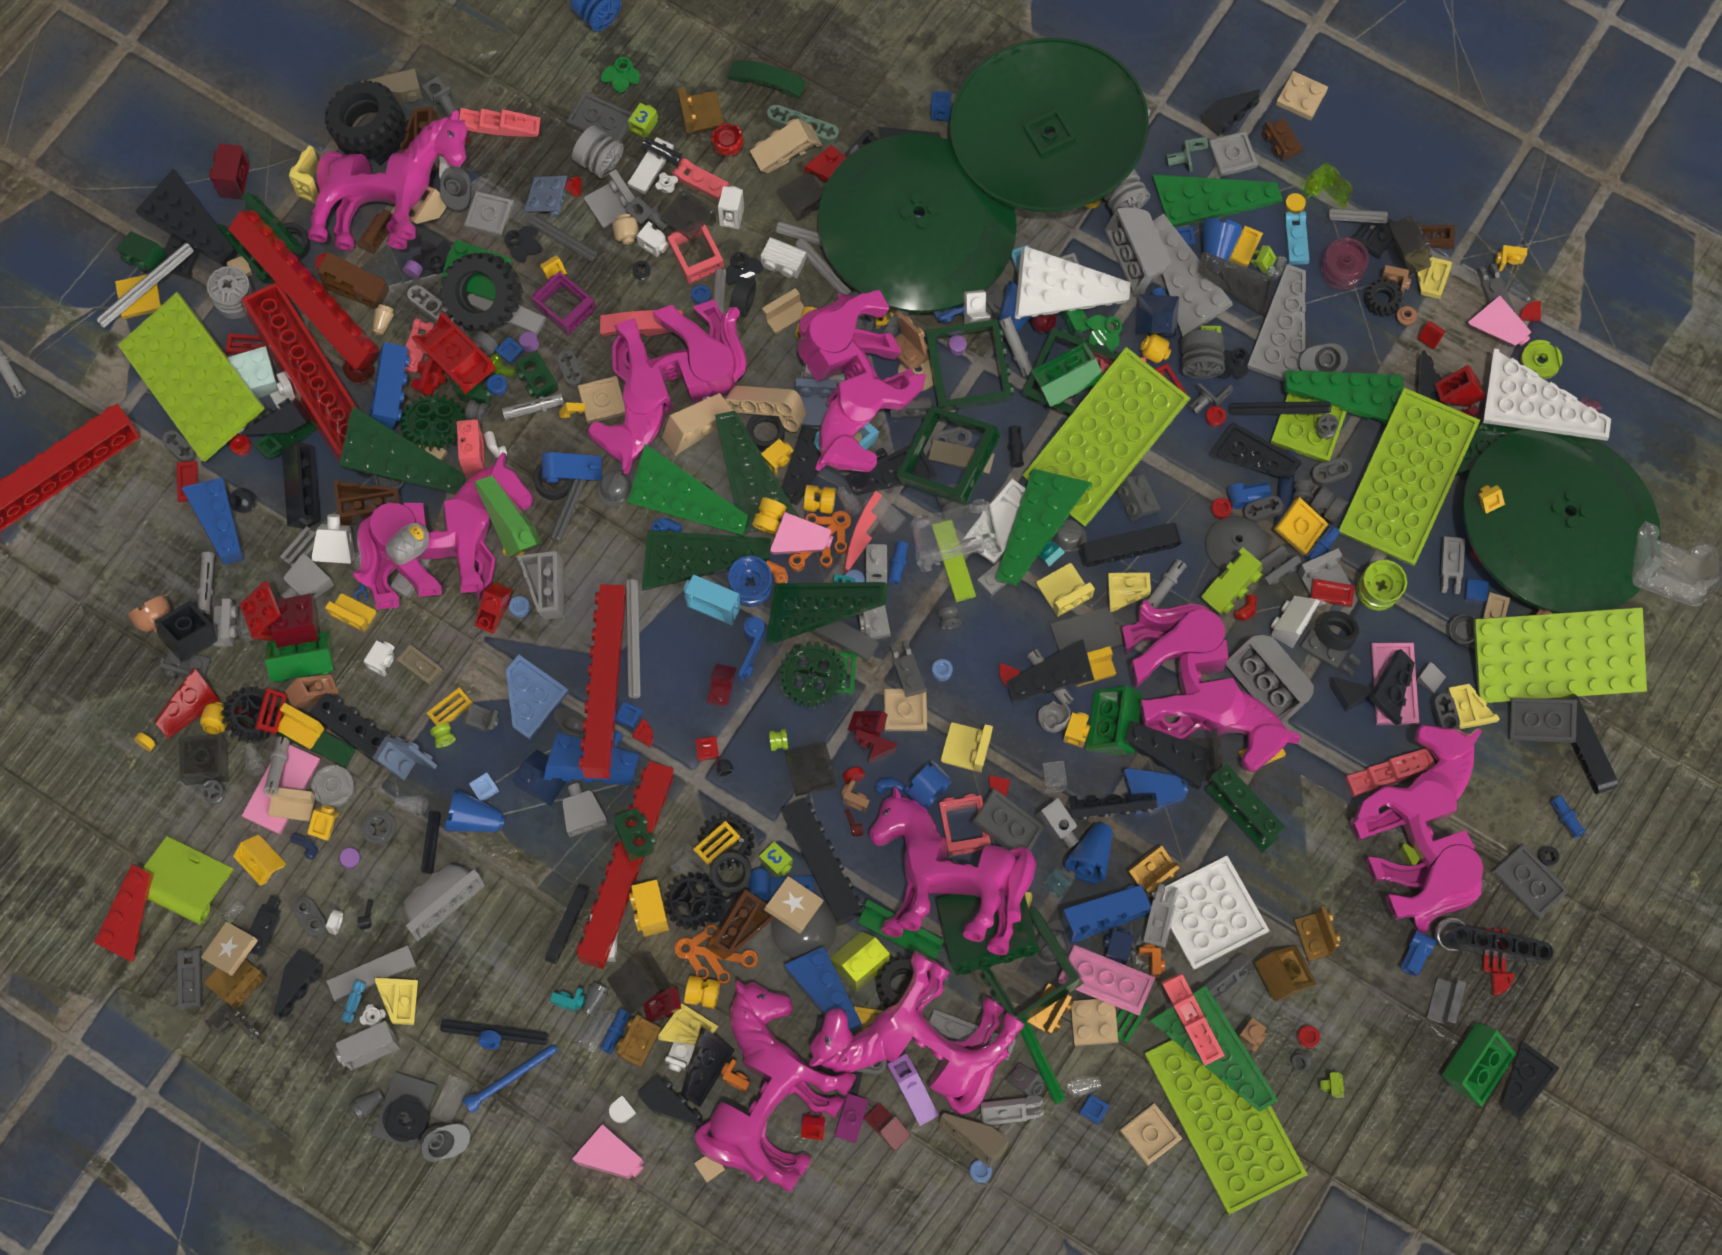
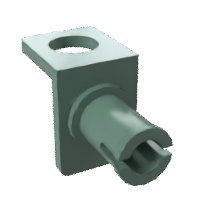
(1184, 156)

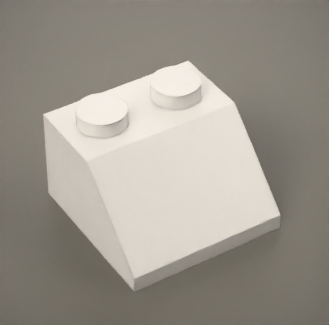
(1294, 620)

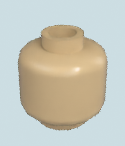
(625, 229)

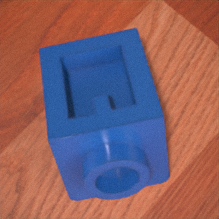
(941, 106)

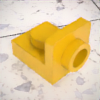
(1510, 254)
(322, 822)

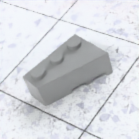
(546, 582)

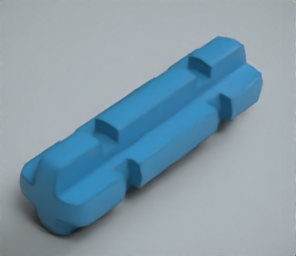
(353, 1001)

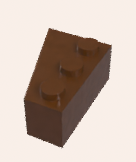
(419, 119)
(352, 282)
(359, 501)
(739, 924)

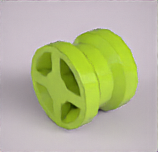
(442, 735)
(778, 740)

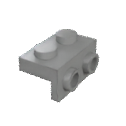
(224, 623)

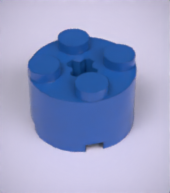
(928, 784)

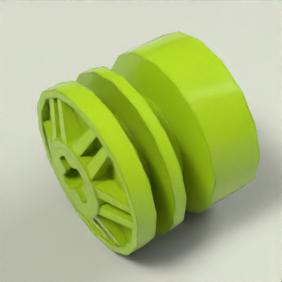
(1388, 576)

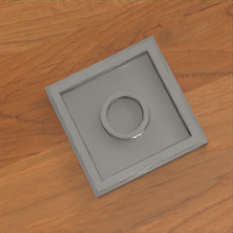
(1232, 153)
(489, 214)

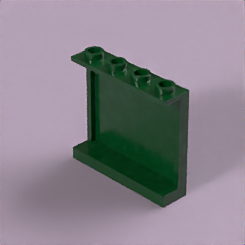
(968, 955)

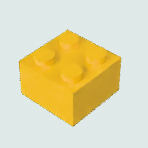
(650, 909)

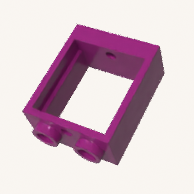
(574, 318)

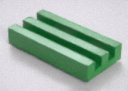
(853, 668)
(1122, 1029)

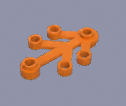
(834, 526)
(710, 956)

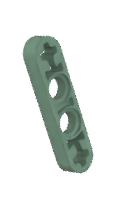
(778, 121)

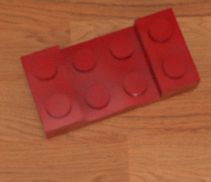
(455, 354)

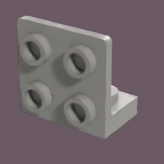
(610, 200)
(1323, 568)
(875, 623)

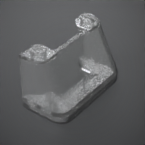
(954, 534)
(1675, 572)

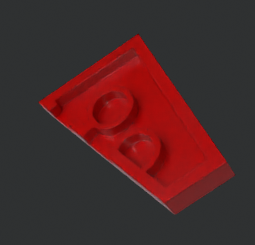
(185, 704)

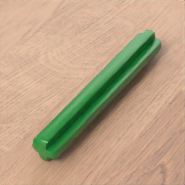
(1042, 1063)

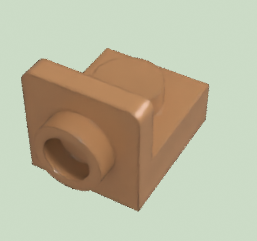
(1399, 275)
(857, 801)

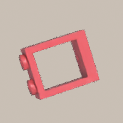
(700, 269)
(472, 449)
(965, 846)

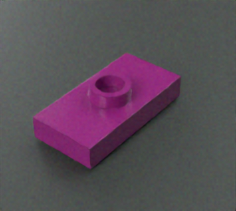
(851, 1118)

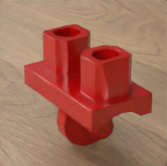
(430, 377)

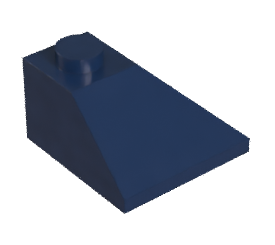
(1157, 315)
(531, 779)

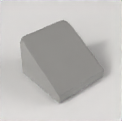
(1431, 678)

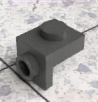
(481, 718)
(1026, 1080)

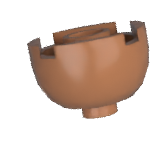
(144, 617)

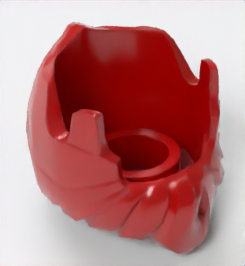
(727, 139)

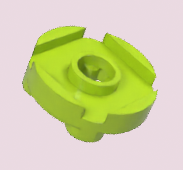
(1546, 351)

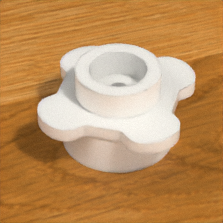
(666, 188)
(371, 1010)

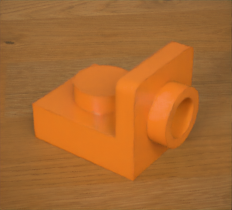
(737, 1081)

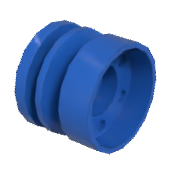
(596, 13)
(751, 570)

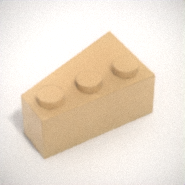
(784, 144)
(693, 423)

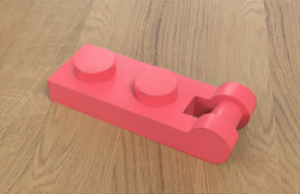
(700, 179)
(415, 353)

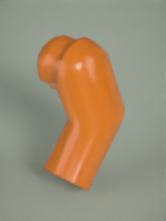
(778, 572)

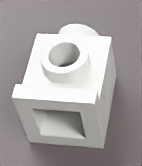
(652, 240)
(380, 657)

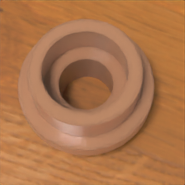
(1406, 321)

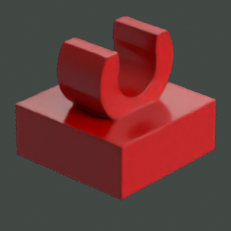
(1431, 334)
(707, 748)
(813, 1127)

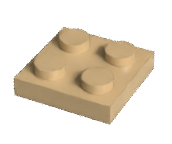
(1302, 95)
(1094, 1022)

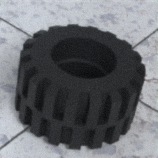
(885, 976)

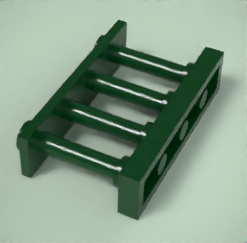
(254, 203)
(1244, 808)

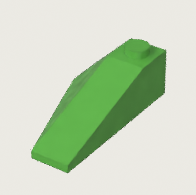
(510, 522)

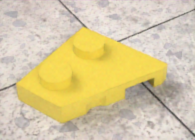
(1434, 278)
(1127, 588)
(1471, 707)
(399, 999)
(685, 1027)

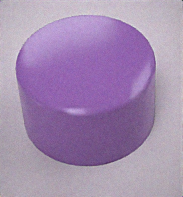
(413, 269)
(529, 341)
(957, 345)
(349, 858)

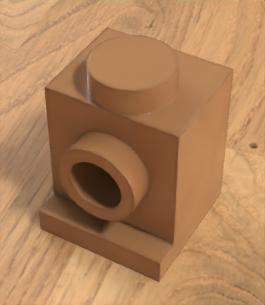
(1253, 1035)

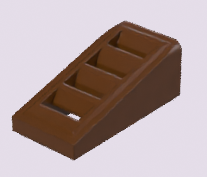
(1442, 242)

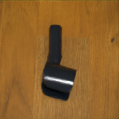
(365, 922)

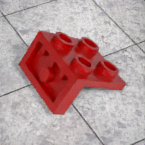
(260, 612)

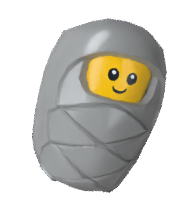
(408, 543)

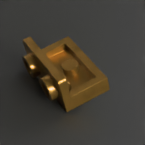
(1153, 869)
(638, 1041)

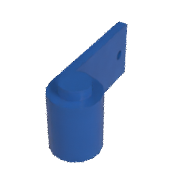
(570, 466)
(754, 634)
(765, 887)

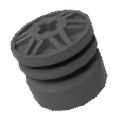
(1203, 354)

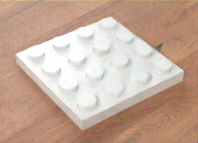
(1213, 913)

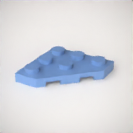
(531, 696)

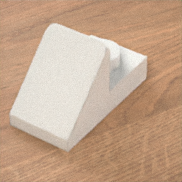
(975, 307)

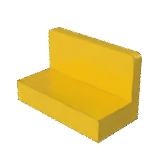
(351, 612)
(1101, 664)
(299, 726)
(258, 859)

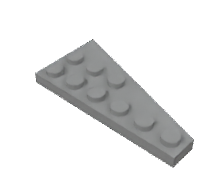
(1198, 297)
(1283, 331)

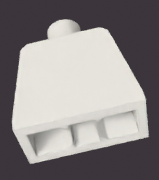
(333, 542)

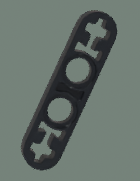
(567, 924)

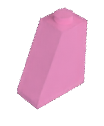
(1501, 322)
(800, 536)
(609, 1155)

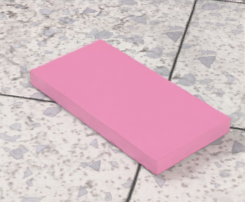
(1380, 656)
(295, 775)
(1110, 980)

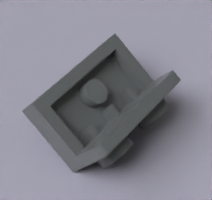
(1137, 497)
(1276, 565)

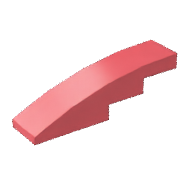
(504, 123)
(644, 320)
(859, 538)
(1390, 772)
(1193, 1018)

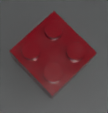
(229, 171)
(297, 621)

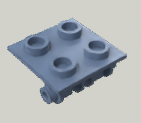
(547, 195)

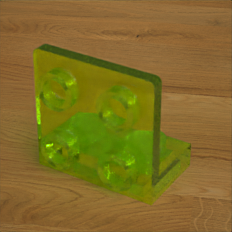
(1328, 178)

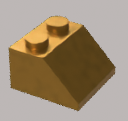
(1285, 973)

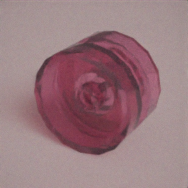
(1345, 263)

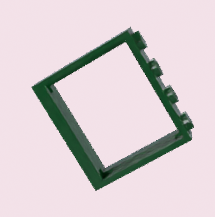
(1063, 335)
(971, 401)
(974, 469)
(1074, 982)

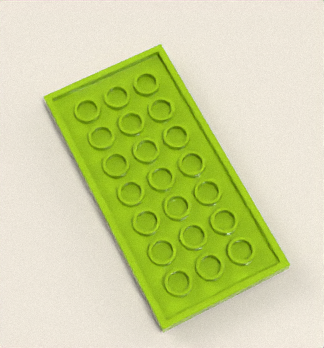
(191, 377)
(1111, 430)
(1409, 476)
(1560, 654)
(1235, 1143)

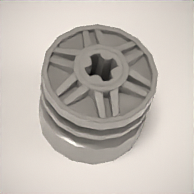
(597, 151)
(1129, 193)
(227, 288)

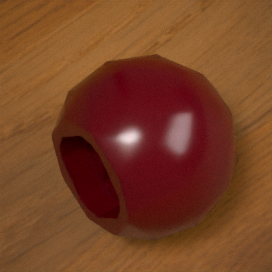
(1044, 323)

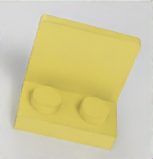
(302, 175)
(1065, 589)
(966, 746)

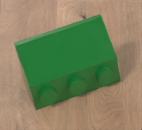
(480, 283)
(1067, 374)
(300, 659)
(1110, 718)
(1479, 1064)

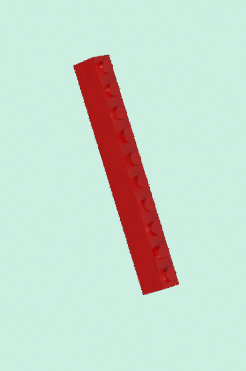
(304, 289)
(604, 682)
(621, 873)

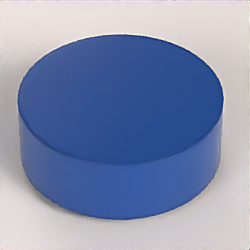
(700, 294)
(497, 385)
(489, 1039)

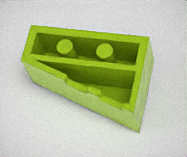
(1233, 583)

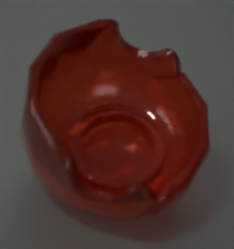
(357, 376)

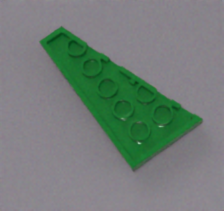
(1196, 198)
(1353, 392)
(672, 491)
(1040, 516)
(1234, 1068)

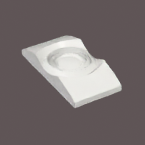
(1004, 512)

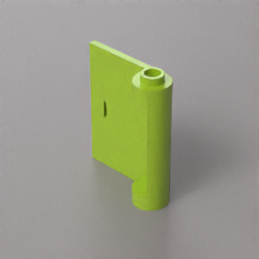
(182, 884)

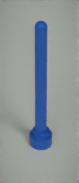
(474, 1101)

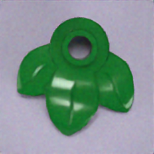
(621, 77)
(1102, 333)

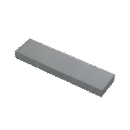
(522, 319)
(382, 967)
(958, 1029)

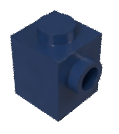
(1119, 945)

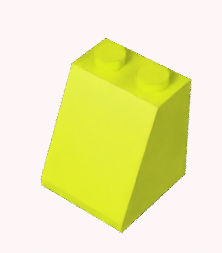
(860, 960)

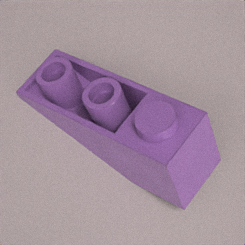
(912, 1089)

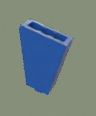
(1166, 786)

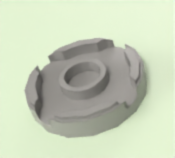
(332, 786)

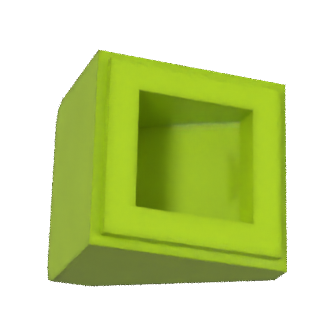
(1409, 855)

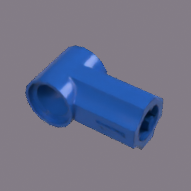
(1243, 494)
(1419, 948)

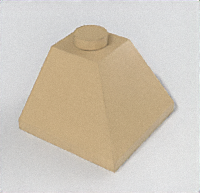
(427, 208)

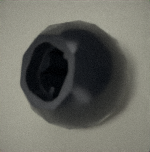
(242, 500)

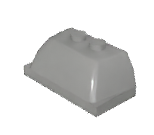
(1137, 247)
(1271, 676)
(439, 898)

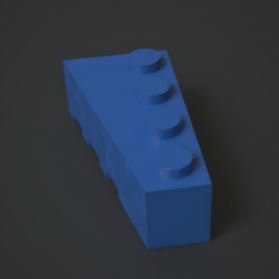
(389, 384)
(215, 514)
(565, 757)
(1105, 913)
(822, 985)

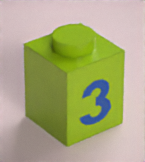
(643, 120)
(776, 860)

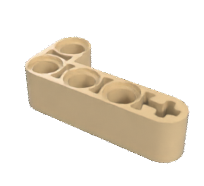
(769, 401)

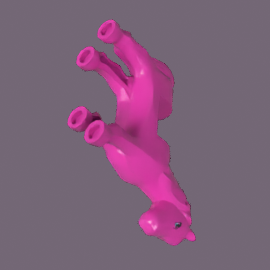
(403, 184)
(997, 879)
(964, 1066)
(741, 1139)

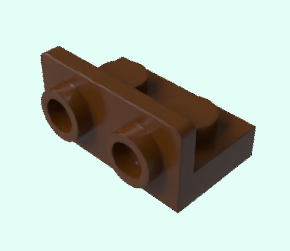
(1282, 139)
(375, 232)

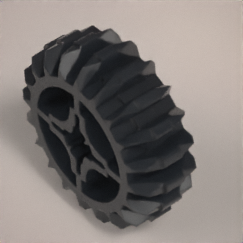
(233, 721)
(745, 838)
(689, 883)

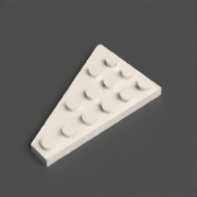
(1057, 285)
(1527, 401)

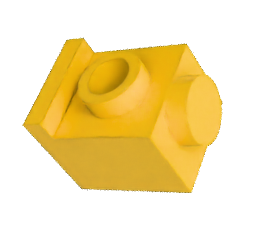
(777, 455)
(1077, 729)

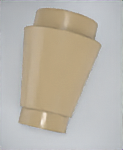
(382, 319)

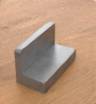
(1446, 1002)

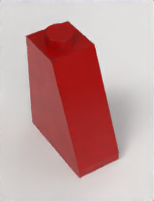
(1461, 388)

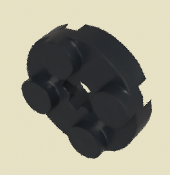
(400, 1108)

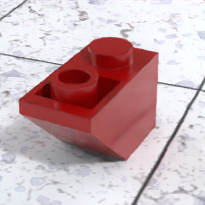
(493, 607)

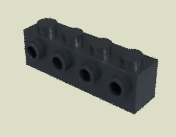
(300, 485)
(348, 726)

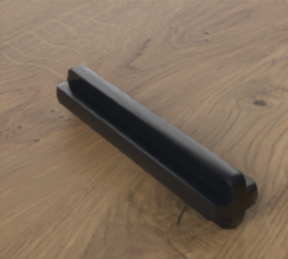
(430, 842)

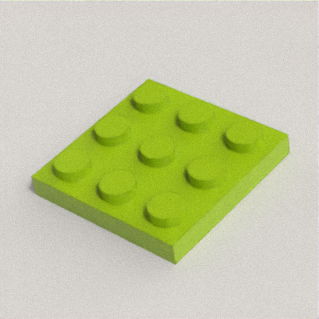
(1299, 433)

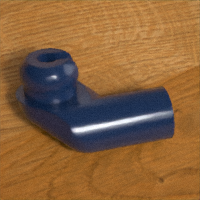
(306, 843)

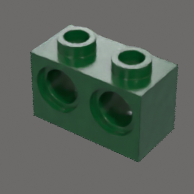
(539, 375)
(629, 836)

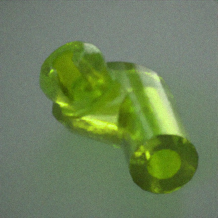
(500, 368)

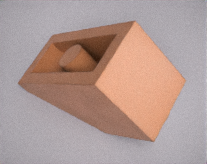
(309, 690)

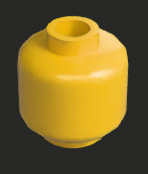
(1155, 348)
(211, 718)

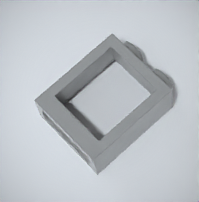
(366, 1046)

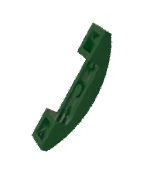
(767, 75)
(273, 444)
(329, 747)

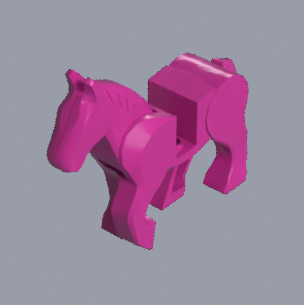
(834, 346)
(708, 369)
(464, 537)
(1197, 641)
(1449, 866)

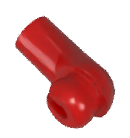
(1247, 611)

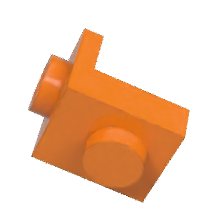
(1157, 964)

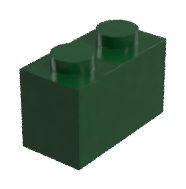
(141, 252)

